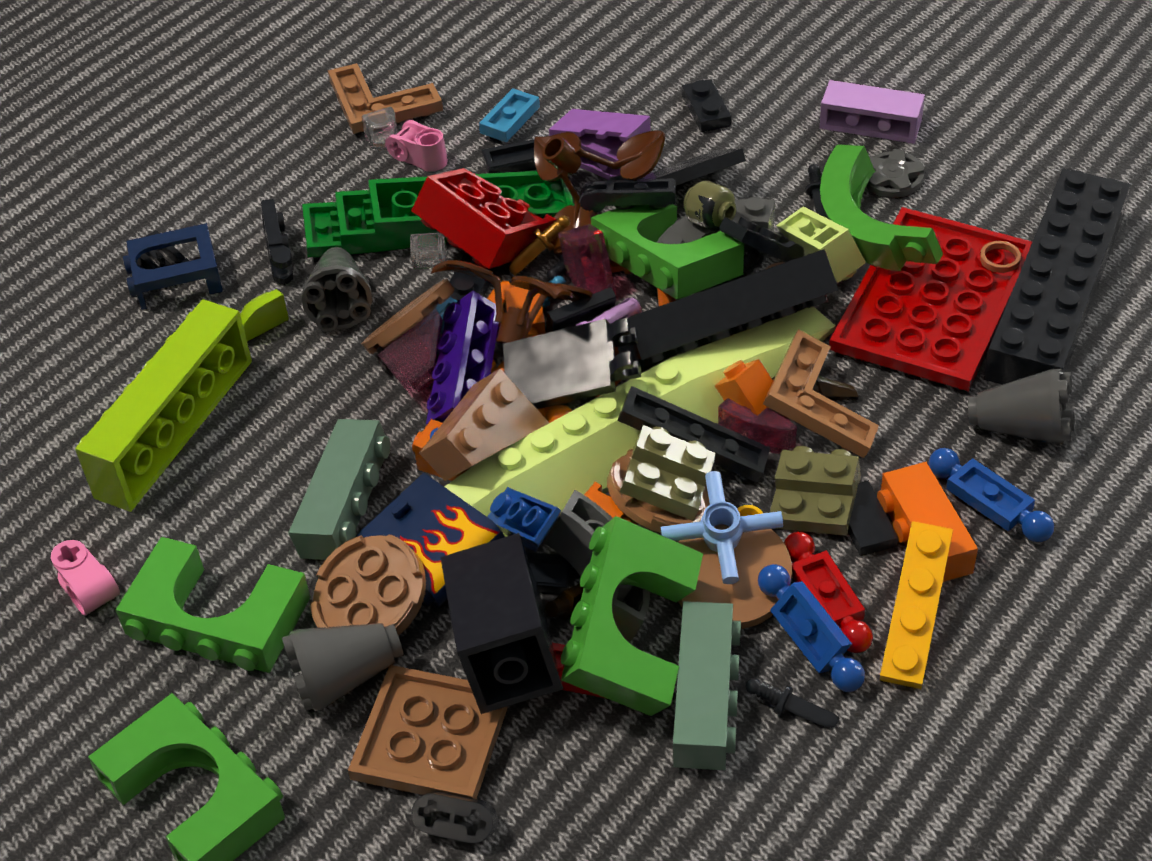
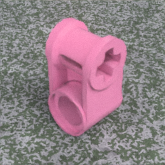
(418, 146)
(83, 576)

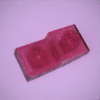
(765, 428)

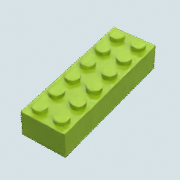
(164, 405)

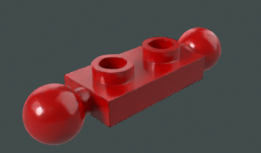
(830, 589)

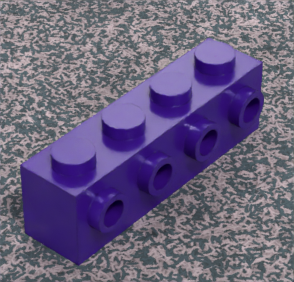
(464, 352)

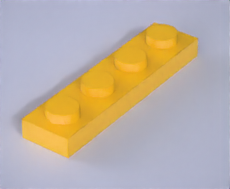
(916, 605)

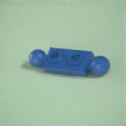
(991, 495)
(811, 628)

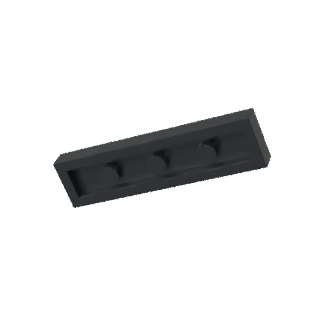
(731, 449)

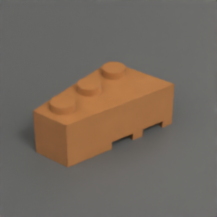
(482, 424)

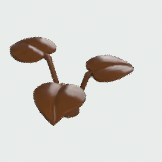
(561, 154)
(516, 322)

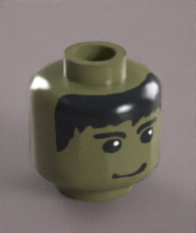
(708, 204)

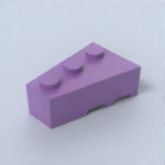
(601, 135)

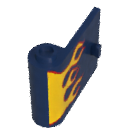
(433, 526)

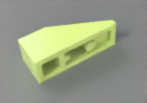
(820, 233)

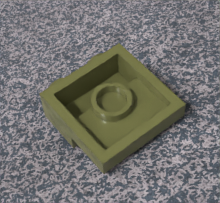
(667, 472)
(816, 490)

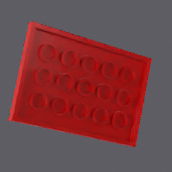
(928, 315)

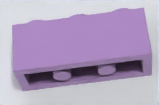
(871, 111)

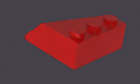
(477, 217)

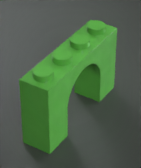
(673, 268)
(244, 637)
(597, 653)
(175, 738)

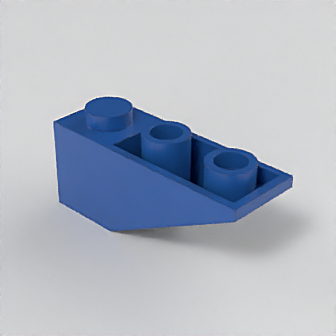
(525, 515)

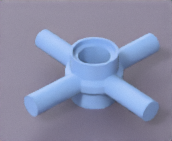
(722, 540)

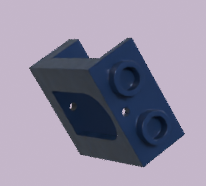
(152, 279)

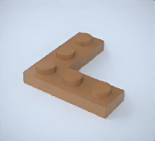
(357, 99)
(794, 398)

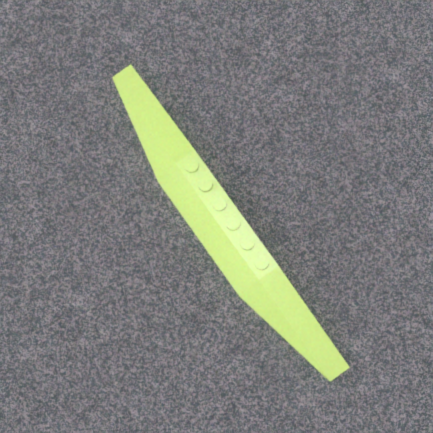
(587, 441)

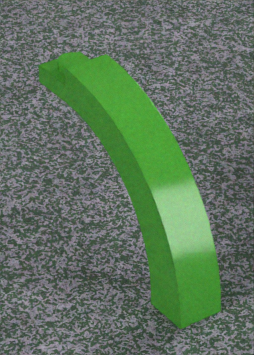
(879, 242)

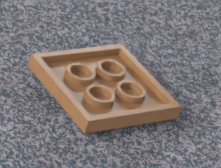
(426, 736)

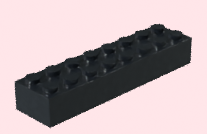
(1058, 278)

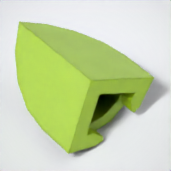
(263, 313)

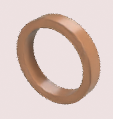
(1000, 245)

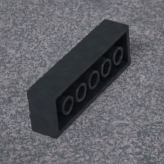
(731, 306)

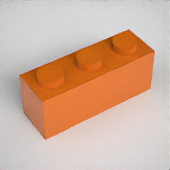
(917, 496)

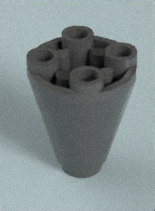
(336, 292)
(1027, 408)
(339, 659)

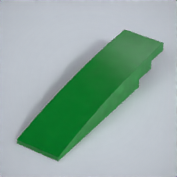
(383, 216)

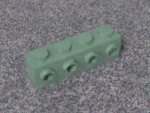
(340, 488)
(704, 686)

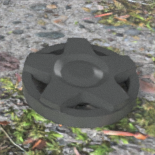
(895, 170)

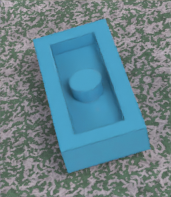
(509, 115)

